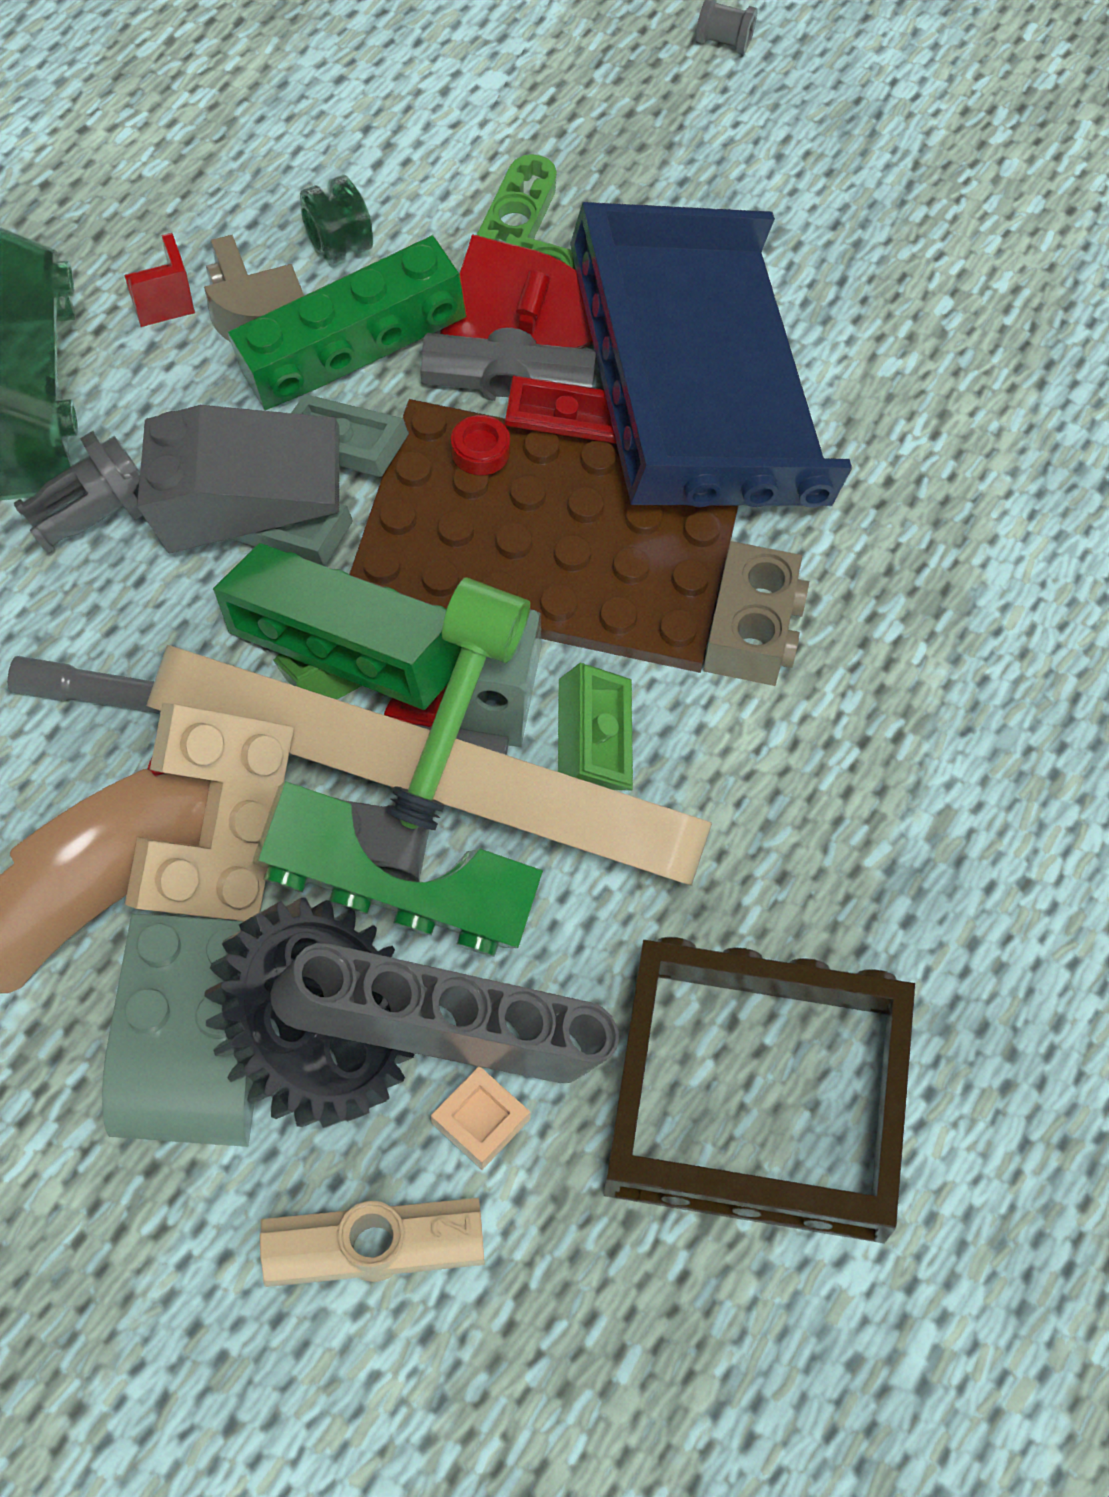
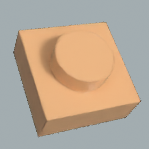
(480, 1117)

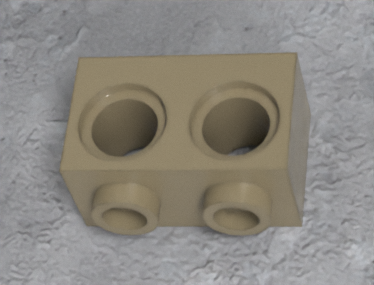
(757, 615)

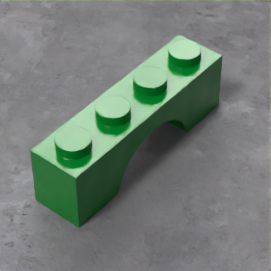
(315, 842)

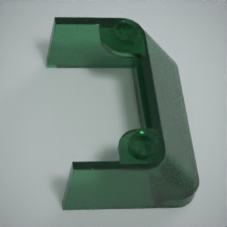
(32, 411)

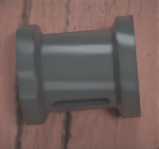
(726, 25)

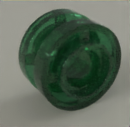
(336, 219)

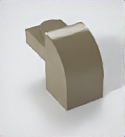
(240, 297)

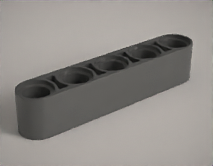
(419, 1027)

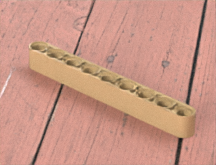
(473, 777)

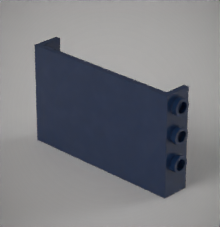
(697, 359)

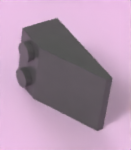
(235, 472)

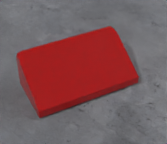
(559, 409)

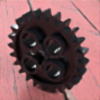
(299, 1063)

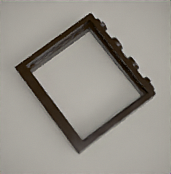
(747, 1195)

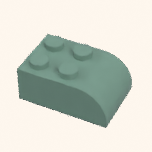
(159, 1051)

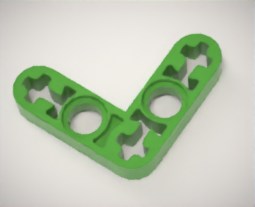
(512, 199)

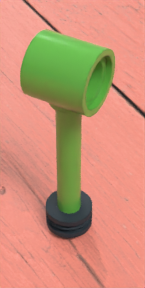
(484, 625)

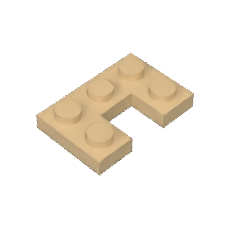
(245, 767)

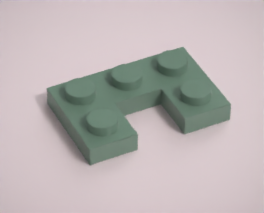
(365, 444)

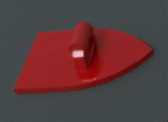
(520, 291)

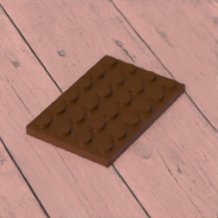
(553, 533)

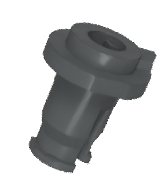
(105, 476)

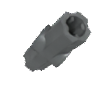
(494, 361)

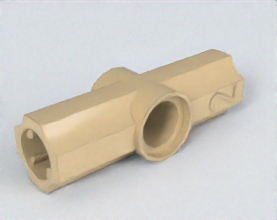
(322, 1244)

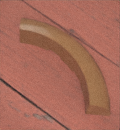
(85, 862)

